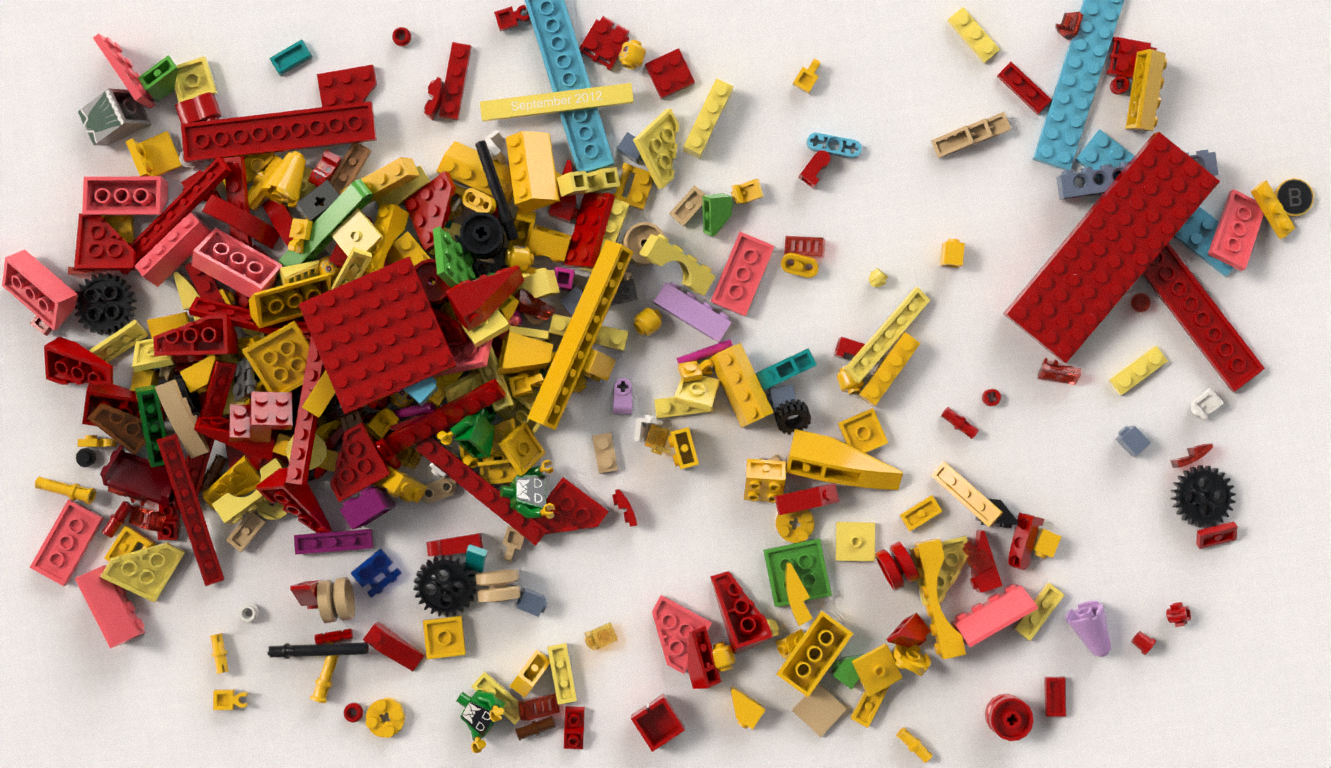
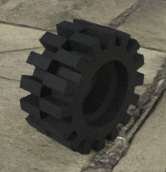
(789, 409)

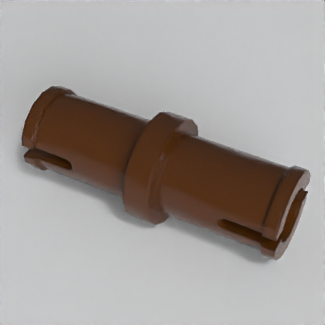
(214, 472)
(535, 728)

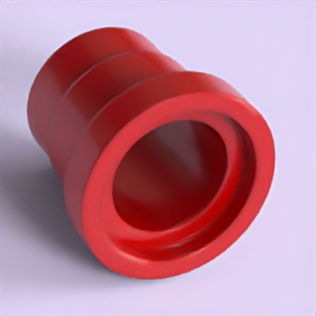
(1143, 642)

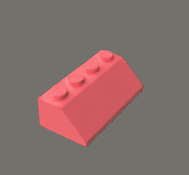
(124, 195)
(173, 249)
(235, 263)
(38, 288)
(110, 608)
(994, 614)

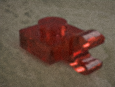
(977, 560)

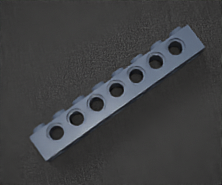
(1068, 189)

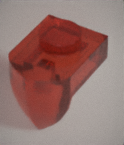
(1070, 25)

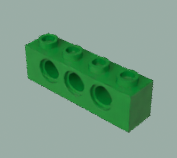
(151, 422)

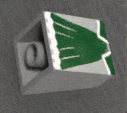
(113, 116)

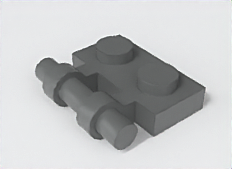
(244, 381)

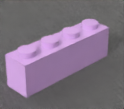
(692, 312)

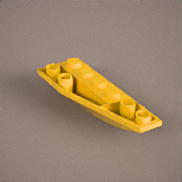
(838, 463)

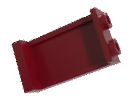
(136, 477)

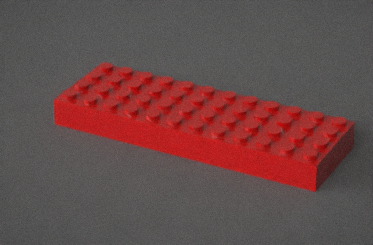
(1111, 247)

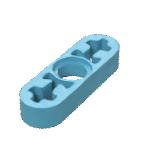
(840, 140)

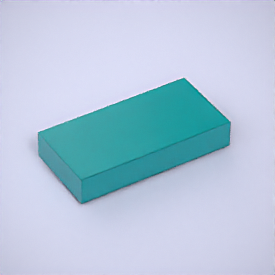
(291, 57)
(475, 558)

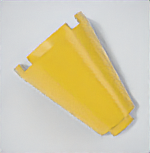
(286, 180)

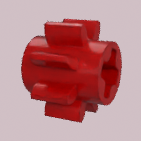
(1178, 614)

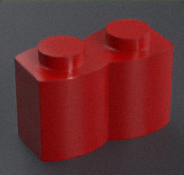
(200, 108)

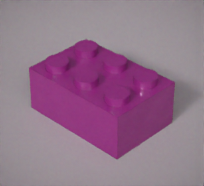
(367, 508)

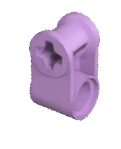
(622, 400)

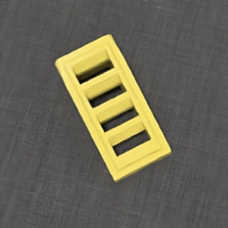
(296, 272)

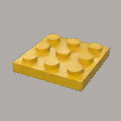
(280, 358)

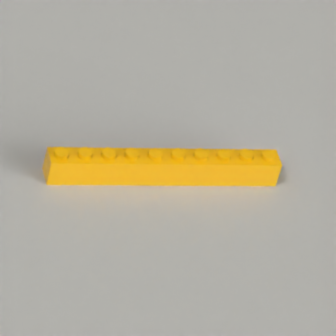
(580, 334)

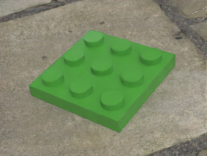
(451, 260)
(808, 563)

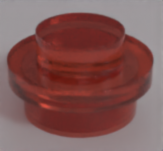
(1140, 302)

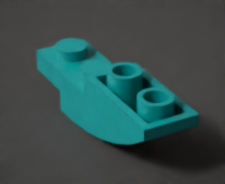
(786, 369)

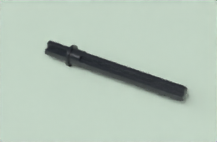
(496, 190)
(318, 649)

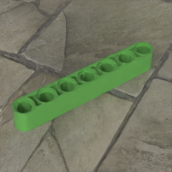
(355, 196)

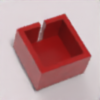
(657, 723)

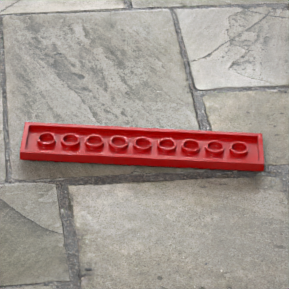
(278, 132)
(1202, 319)

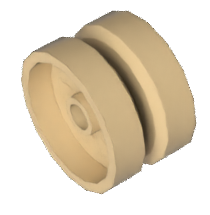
(635, 235)
(498, 585)
(336, 600)

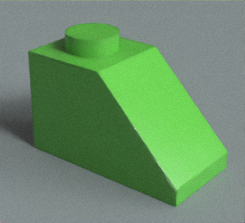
(160, 79)
(716, 212)
(845, 671)

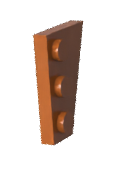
(120, 426)

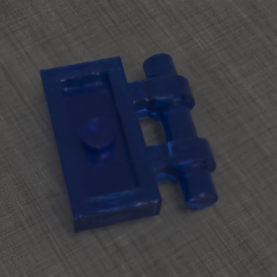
(371, 568)

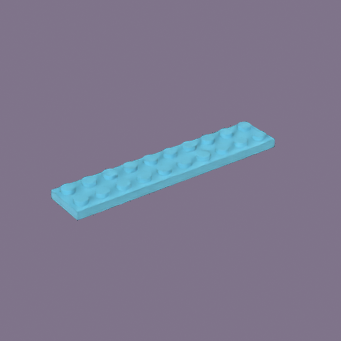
(566, 73)
(1077, 84)
(1198, 229)

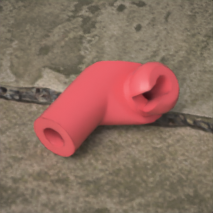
(514, 320)

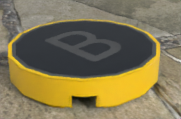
(1295, 196)

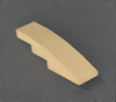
(971, 135)
(182, 418)

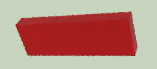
(1024, 88)

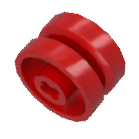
(428, 273)
(899, 564)
(1010, 706)

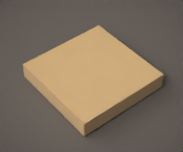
(819, 710)

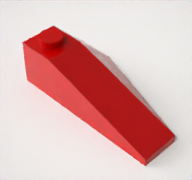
(480, 298)
(202, 337)
(72, 363)
(113, 396)
(219, 430)
(295, 499)
(741, 618)

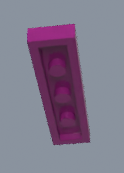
(333, 541)

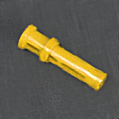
(74, 491)
(324, 682)

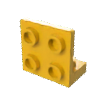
(154, 155)
(764, 480)

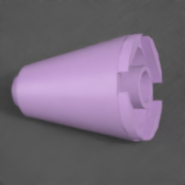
(1091, 627)

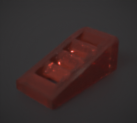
(821, 246)
(533, 306)
(149, 519)
(527, 709)

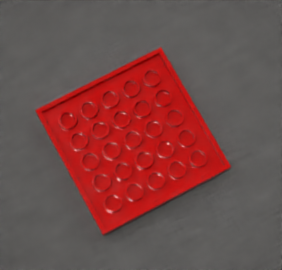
(377, 335)

